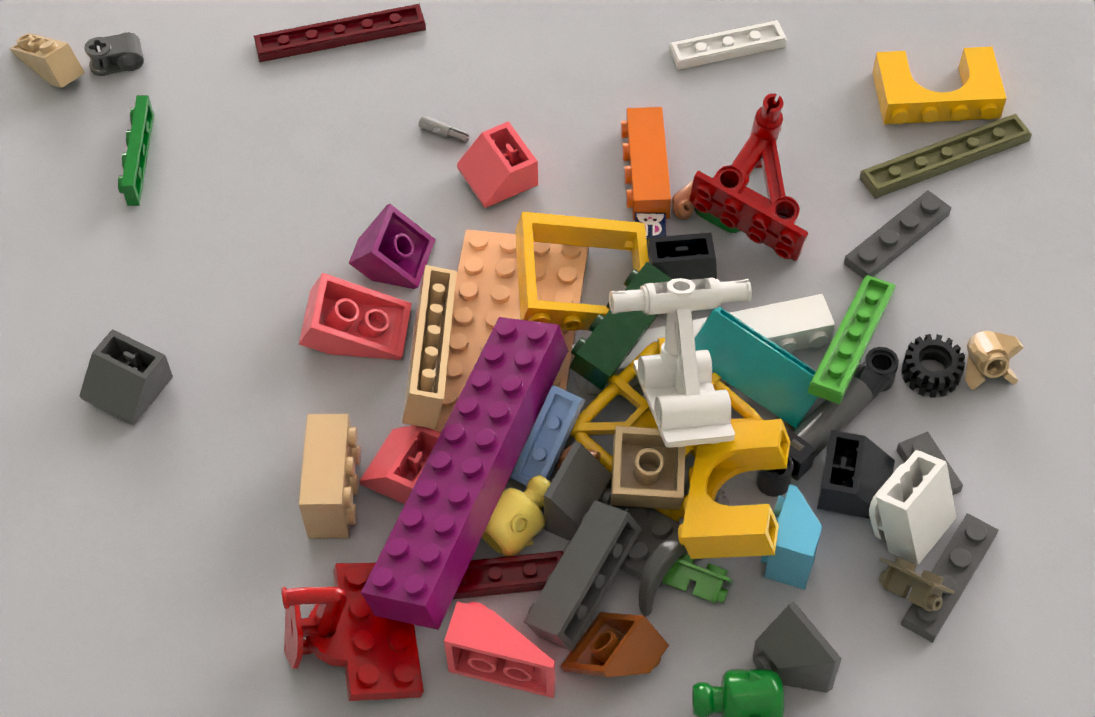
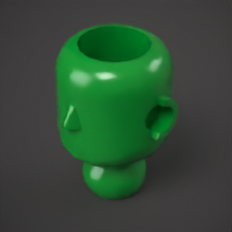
(741, 695)

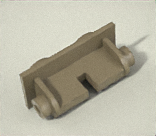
(926, 587)

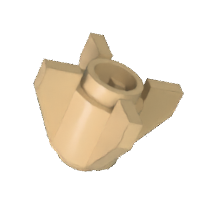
(990, 356)

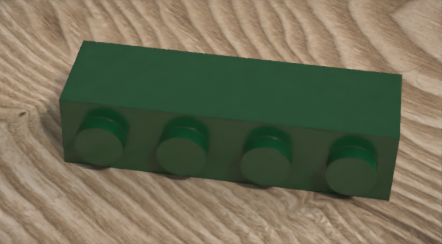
(615, 334)

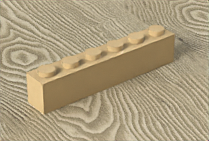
(430, 348)

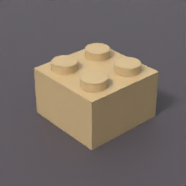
(646, 470)

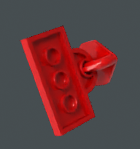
(344, 632)

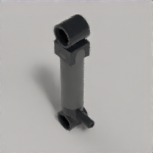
(815, 430)

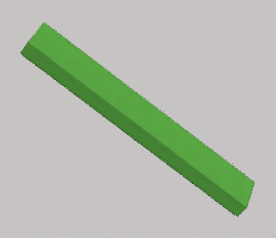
(851, 339)

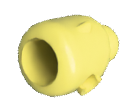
(517, 518)

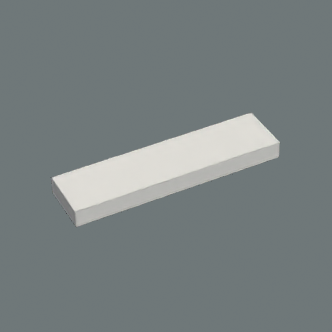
(727, 44)

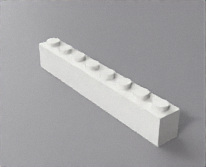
(788, 324)

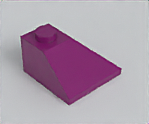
(393, 250)

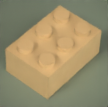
(329, 476)

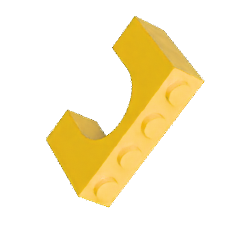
(907, 102)
(725, 530)

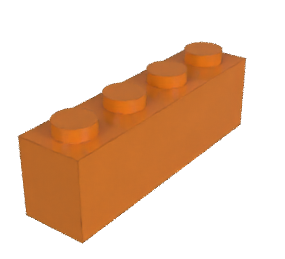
(647, 161)

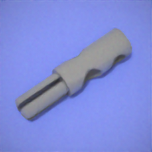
(442, 129)

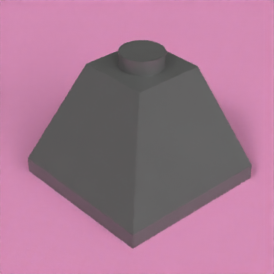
(797, 652)

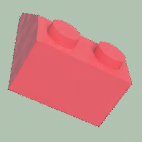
(354, 320)
(493, 651)

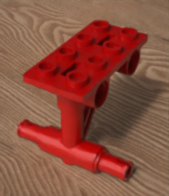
(738, 206)

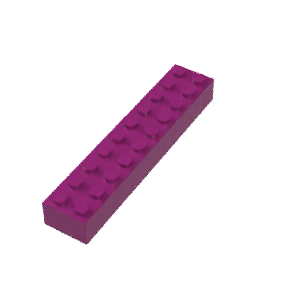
(465, 474)

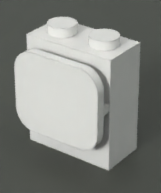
(914, 507)

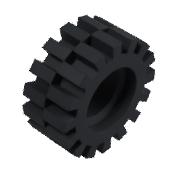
(938, 351)

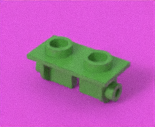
(709, 580)

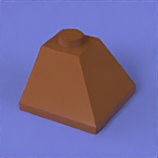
(617, 647)

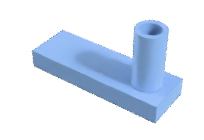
(548, 435)

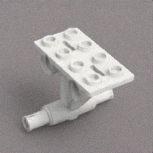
(680, 377)

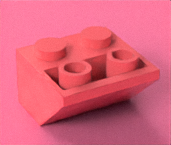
(498, 165)
(400, 461)

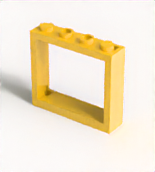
(576, 232)

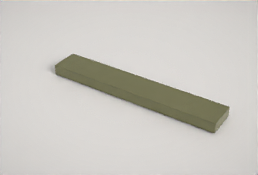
(945, 155)

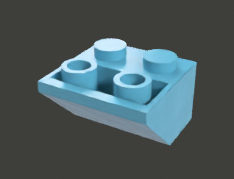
(796, 540)

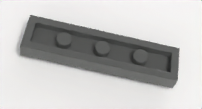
(897, 235)
(956, 567)

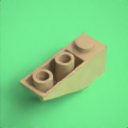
(48, 58)

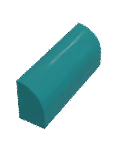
(757, 366)

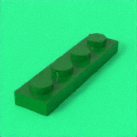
(138, 144)

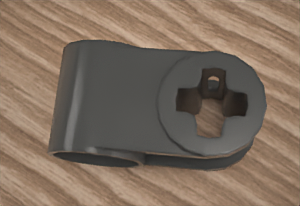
(117, 53)

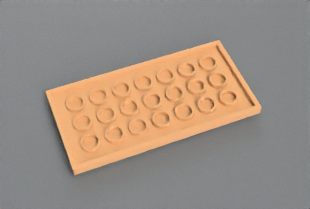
(490, 290)

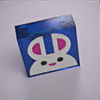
(654, 223)

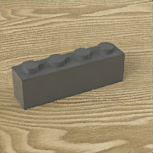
(583, 575)

